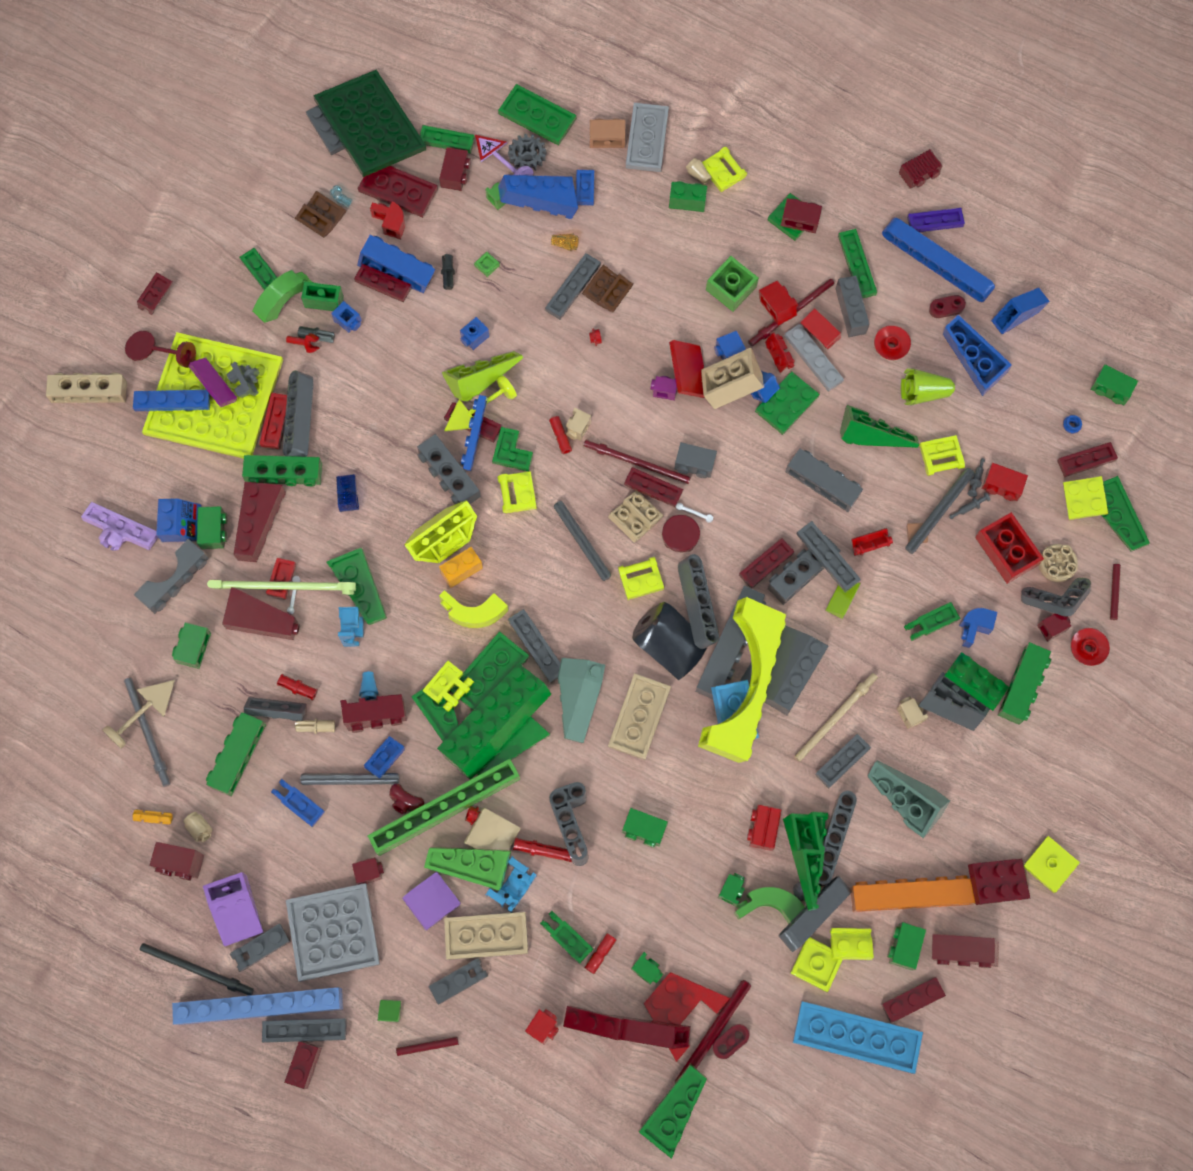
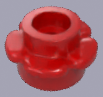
(595, 336)
(472, 814)

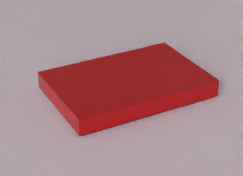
(687, 368)

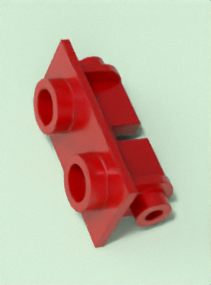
(782, 359)
(871, 541)

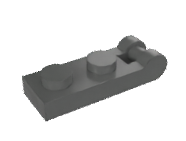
(260, 947)
(457, 981)

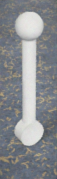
(709, 518)
(290, 610)

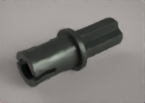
(447, 271)
(325, 336)

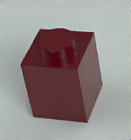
(1054, 626)
(368, 871)

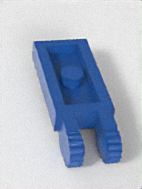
(299, 804)

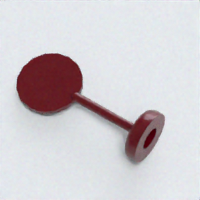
(143, 343)

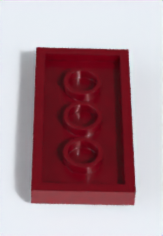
(399, 187)

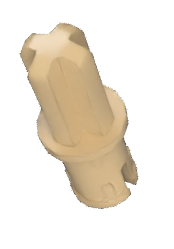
(315, 726)

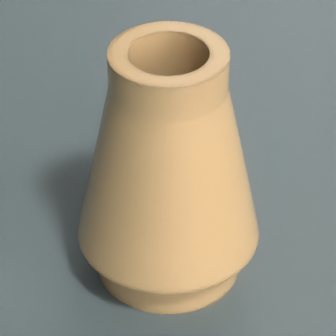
(697, 170)

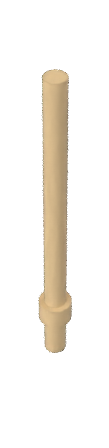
(860, 691)

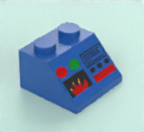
(177, 520)

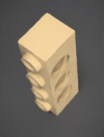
(94, 394)

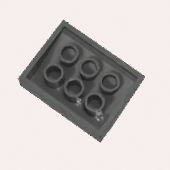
(793, 667)

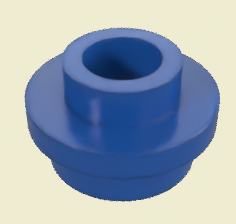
(1075, 420)

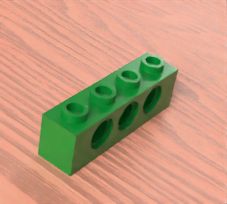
(254, 464)

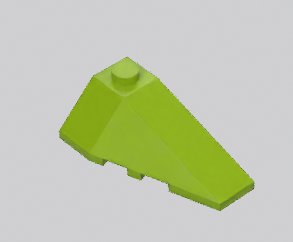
(472, 380)

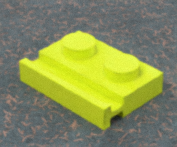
(851, 944)

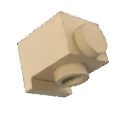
(578, 424)
(911, 712)

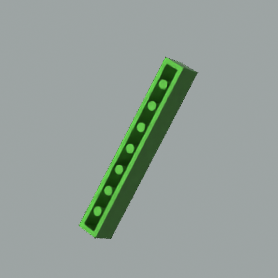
(444, 807)

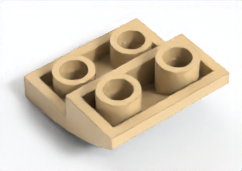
(635, 516)
(491, 832)

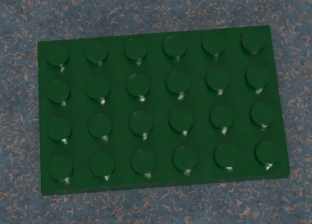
(369, 123)

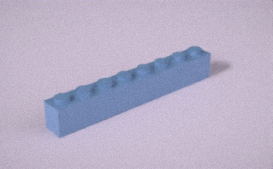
(257, 1006)

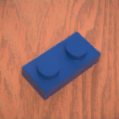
(585, 187)
(384, 757)

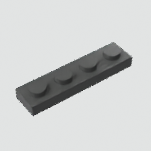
(572, 286)
(828, 556)
(535, 645)
(303, 1030)

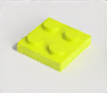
(1085, 498)

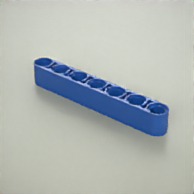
(938, 260)

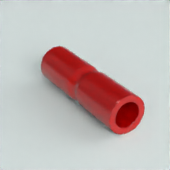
(561, 437)
(598, 956)

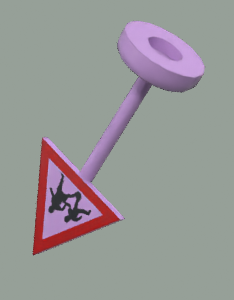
(489, 146)

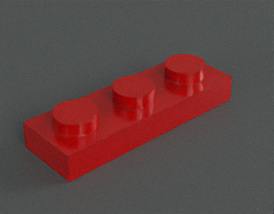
(274, 422)

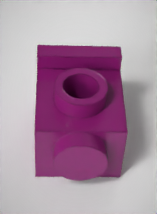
(664, 387)

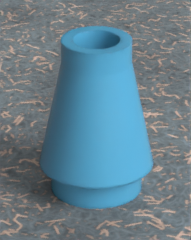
(368, 686)

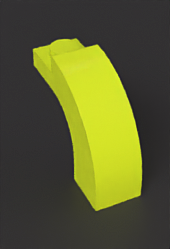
(474, 617)

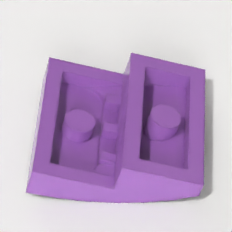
(431, 901)

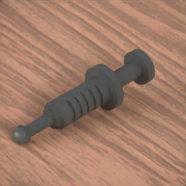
(975, 482)
(970, 506)

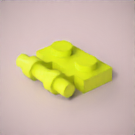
(442, 684)

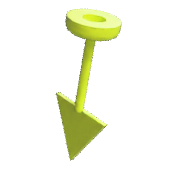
(461, 416)

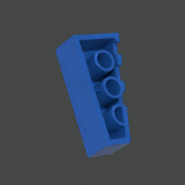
(976, 355)

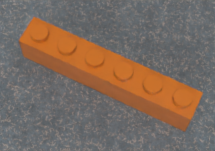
(912, 894)

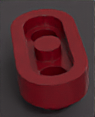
(948, 306)
(730, 1041)

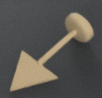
(157, 696)

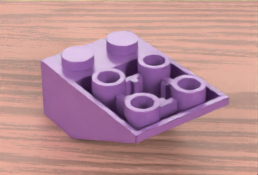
(233, 908)

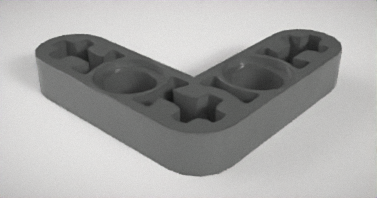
(1059, 604)

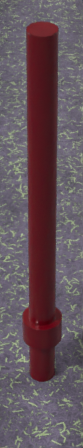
(765, 332)
(603, 449)

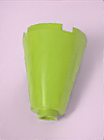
(924, 387)

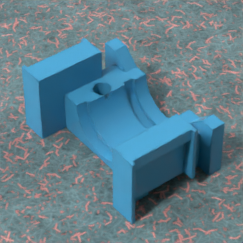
(351, 626)
(513, 886)

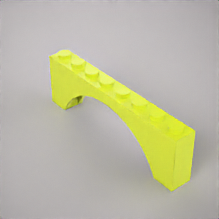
(762, 630)

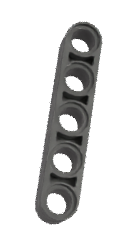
(298, 414)
(698, 601)
(838, 829)
(807, 922)

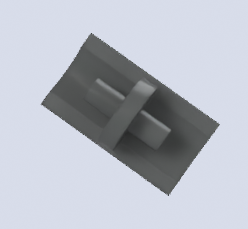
(247, 378)

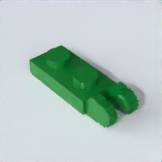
(934, 620)
(568, 938)

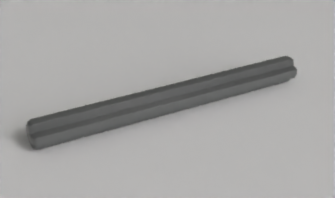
(939, 511)

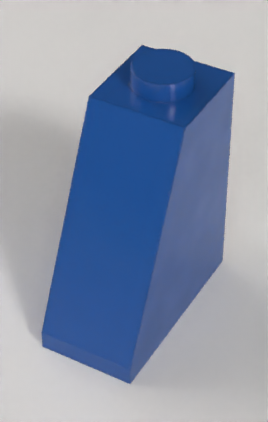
(1020, 309)

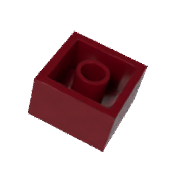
(177, 860)

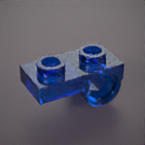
(347, 493)

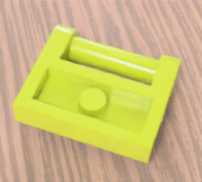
(720, 174)
(941, 449)
(523, 491)
(642, 584)

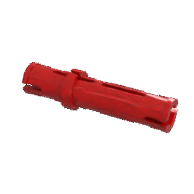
(536, 848)

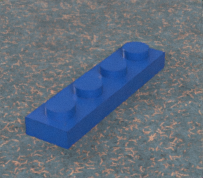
(171, 400)
(475, 425)

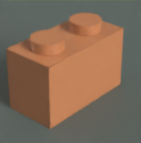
(607, 133)

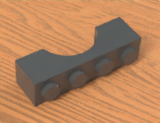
(156, 595)

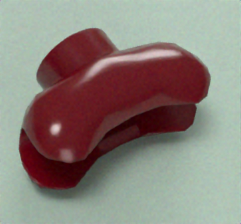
(403, 800)

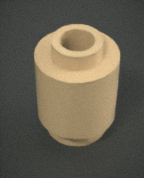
(197, 827)

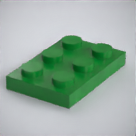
(787, 403)
(977, 681)

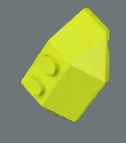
(442, 534)

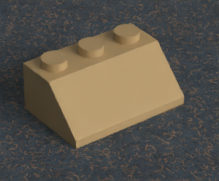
(732, 378)

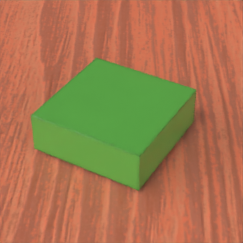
(487, 264)

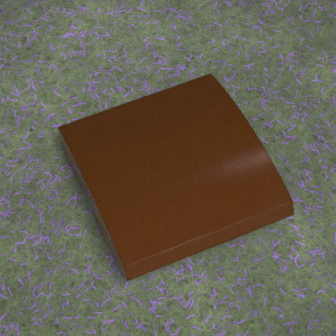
(320, 214)
(607, 288)

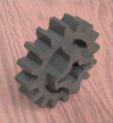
(527, 152)

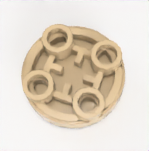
(1058, 563)

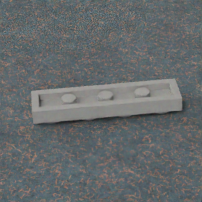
(814, 357)

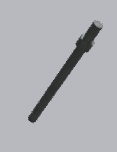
(232, 984)

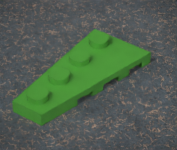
(473, 865)

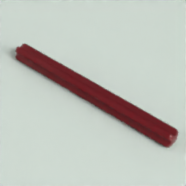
(717, 1026)

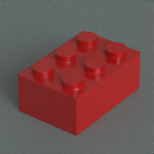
(1009, 547)

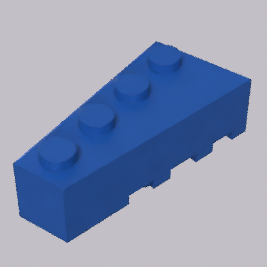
(543, 193)
(396, 263)

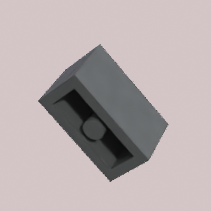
(695, 460)

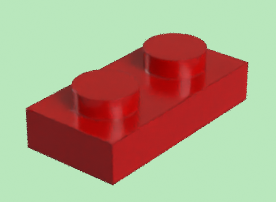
(282, 572)

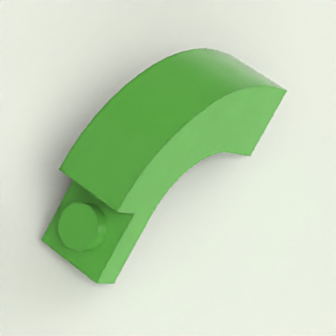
(278, 293)
(773, 897)

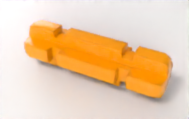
(152, 817)

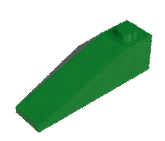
(865, 431)

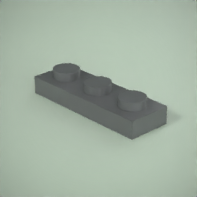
(324, 130)
(275, 709)
(843, 761)

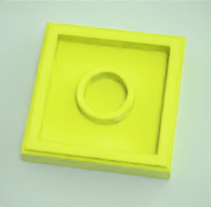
(816, 965)

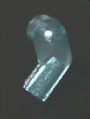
(341, 198)

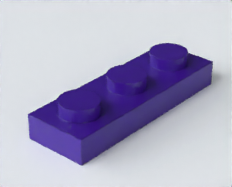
(936, 220)

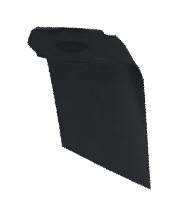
(669, 640)

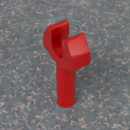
(306, 342)

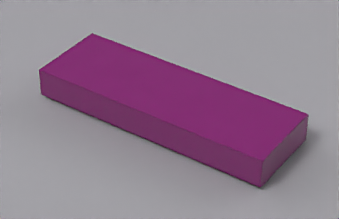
(212, 382)

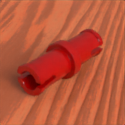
(297, 687)

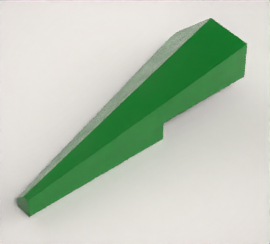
(806, 842)

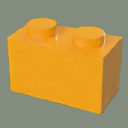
(460, 567)

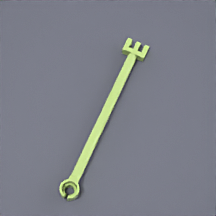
(346, 587)

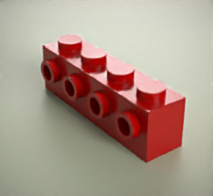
(543, 1026)

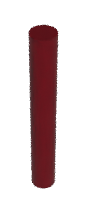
(1115, 592)
(427, 1046)

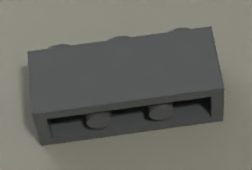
(852, 306)

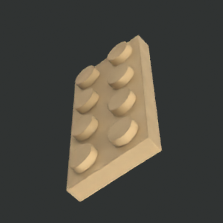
(639, 716)
(486, 935)

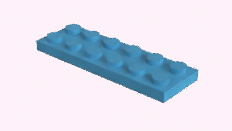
(857, 1037)

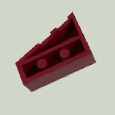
(373, 713)
(965, 950)

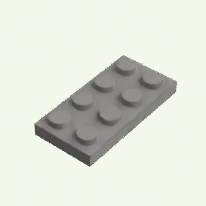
(647, 137)

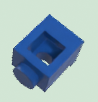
(344, 313)

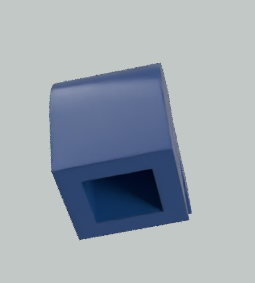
(975, 621)

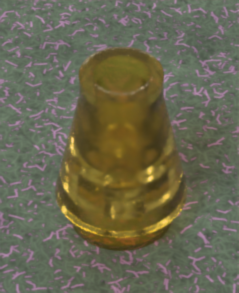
(565, 241)

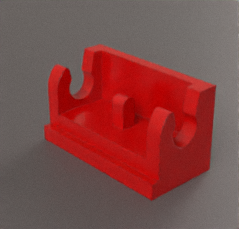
(821, 328)

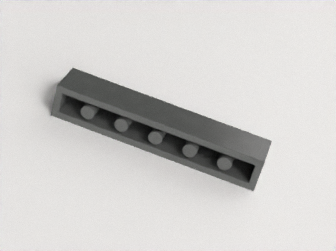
(727, 650)

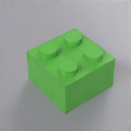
(732, 283)

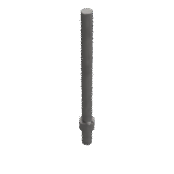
(159, 765)

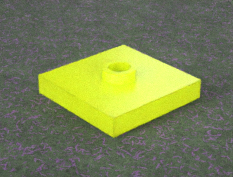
(1051, 864)

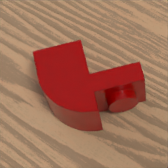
(392, 218)

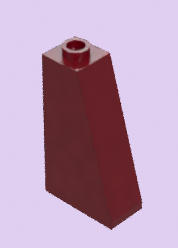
(257, 617)
(655, 1033)

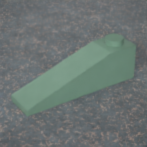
(579, 688)
(914, 800)

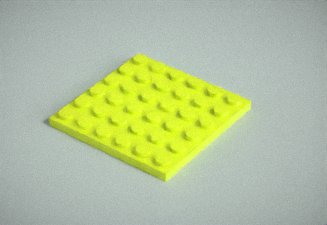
(226, 429)

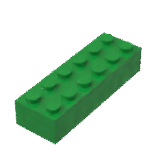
(494, 721)

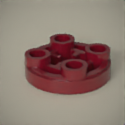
(680, 533)

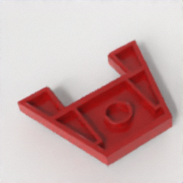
(676, 999)

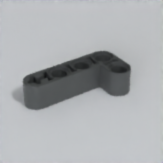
(570, 826)

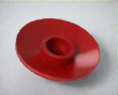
(895, 336)
(1096, 641)

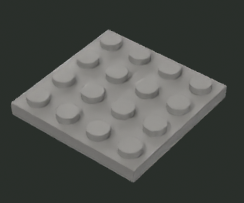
(332, 932)

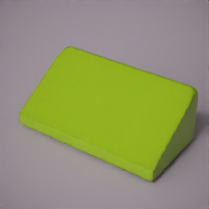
(841, 601)

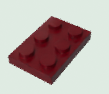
(998, 881)

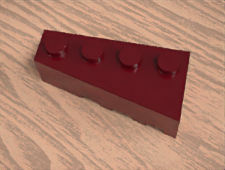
(257, 513)

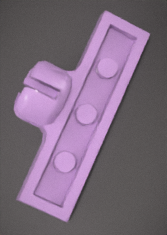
(118, 528)

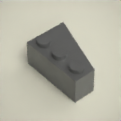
(954, 703)

